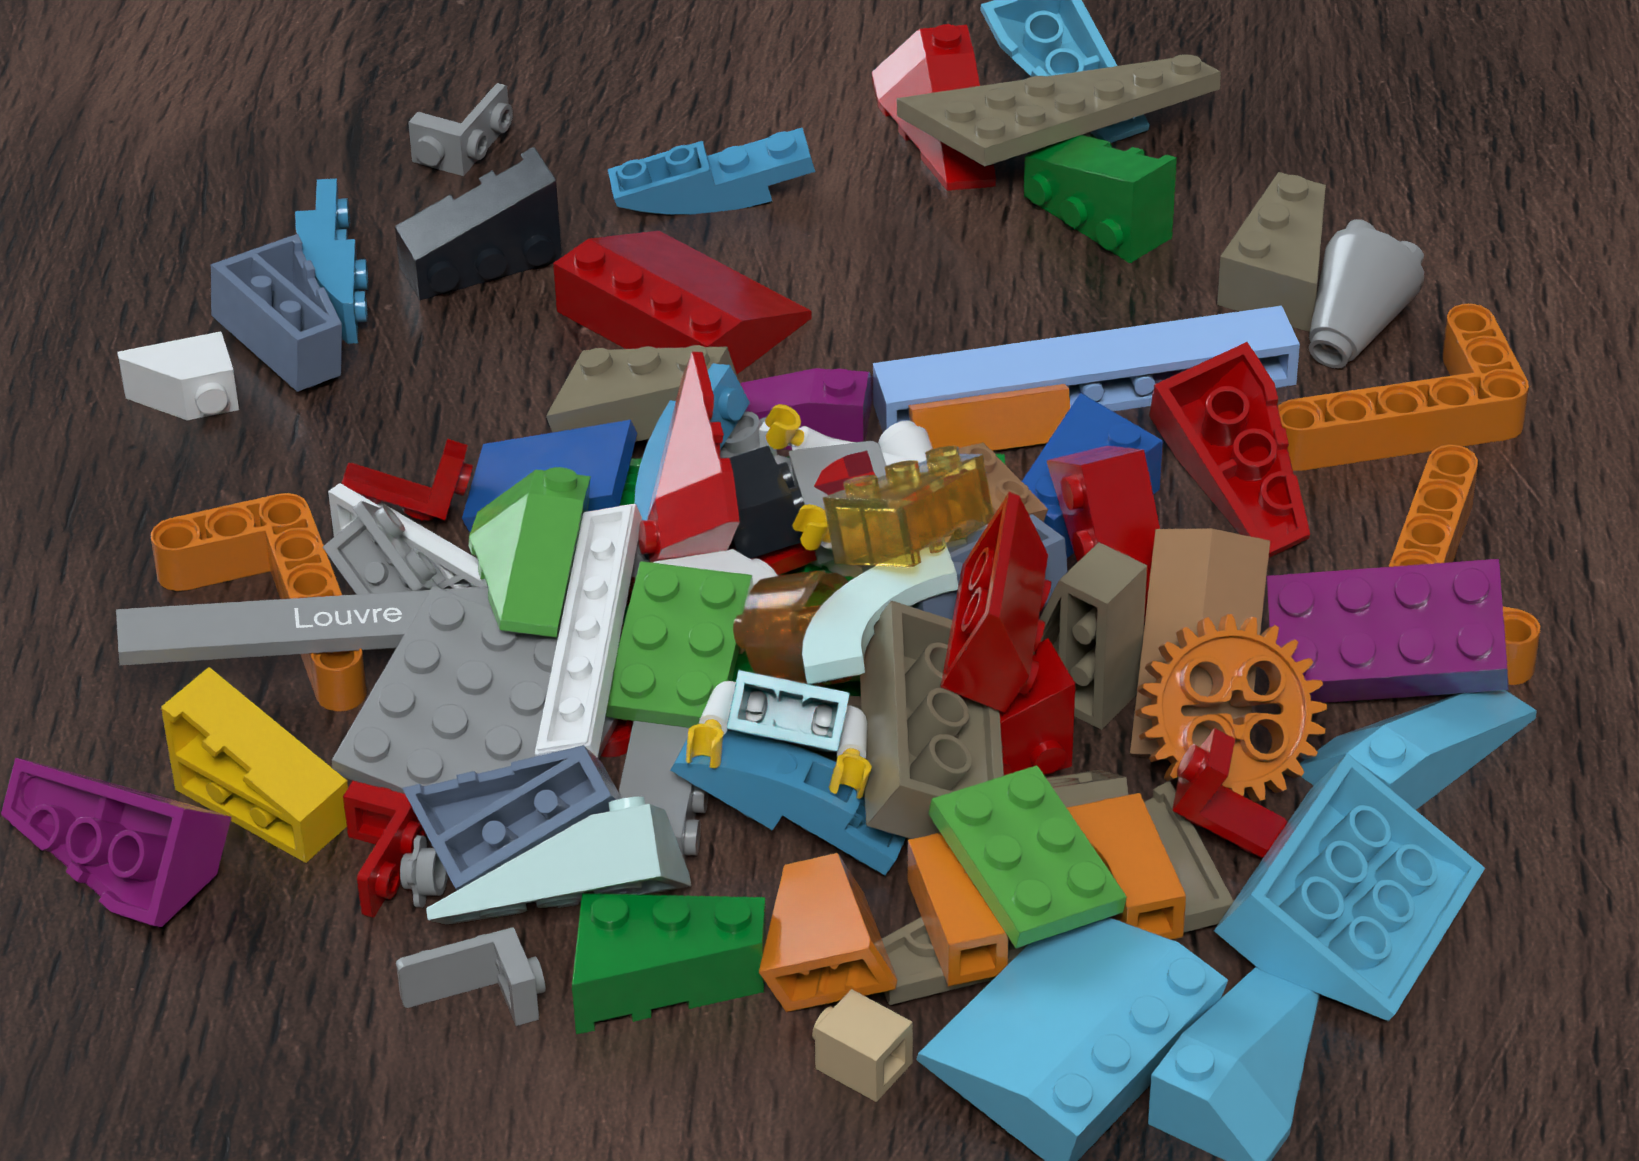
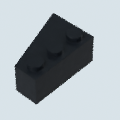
(484, 234)

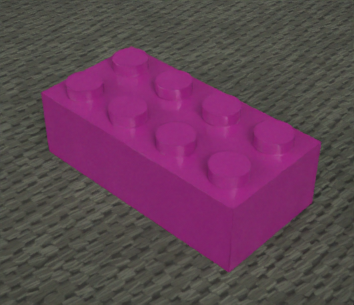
(1395, 629)

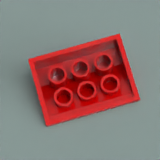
(670, 296)

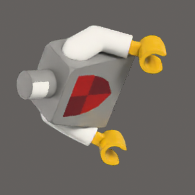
(819, 470)

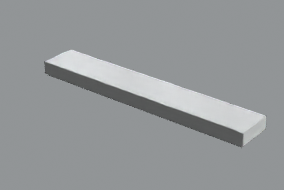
(590, 631)

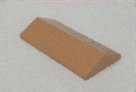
(1192, 579)

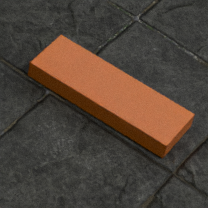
(994, 419)

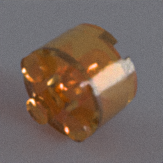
(777, 622)

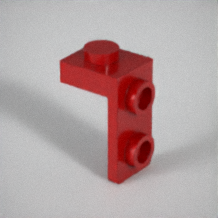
(416, 499)
(1217, 808)
(388, 821)

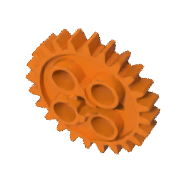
(1227, 658)

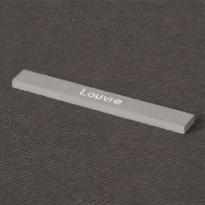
(271, 626)

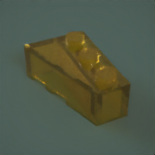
(908, 509)

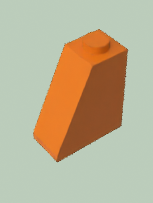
(823, 938)

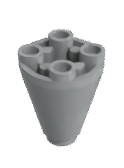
(1361, 290)

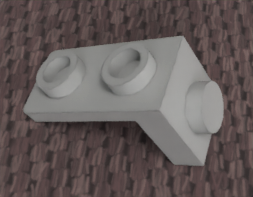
(457, 145)
(471, 966)

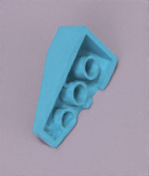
(1237, 1070)

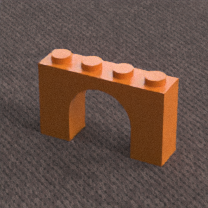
(970, 938)

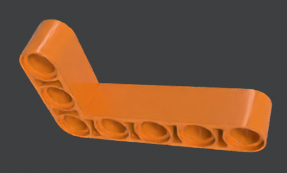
(1473, 406)
(1435, 531)
(254, 539)

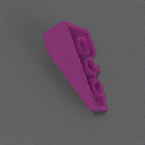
(825, 399)
(124, 843)

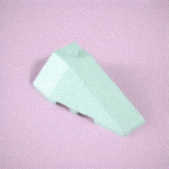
(606, 853)

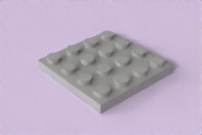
(451, 700)

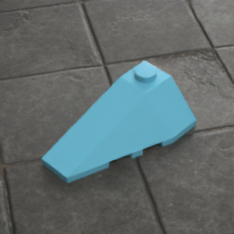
(1055, 40)
(1429, 745)

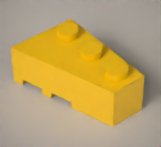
(251, 768)

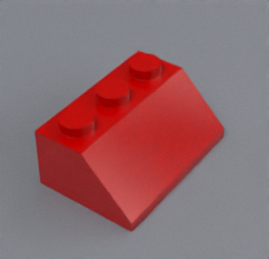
(998, 611)

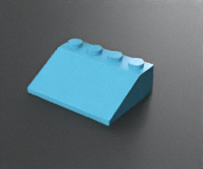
(1351, 894)
(1073, 1032)

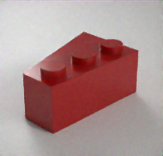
(1107, 501)
(1041, 723)

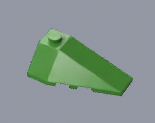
(529, 548)

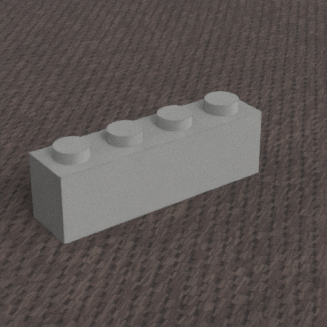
(648, 775)

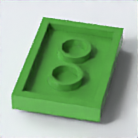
(676, 643)
(1027, 856)

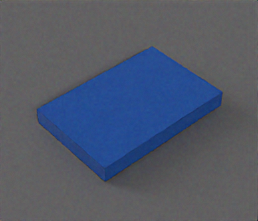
(591, 451)

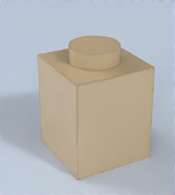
(863, 1044)

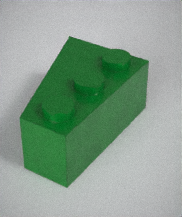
(1105, 193)
(664, 952)

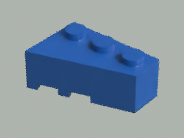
(1082, 429)

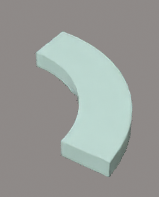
(846, 621)

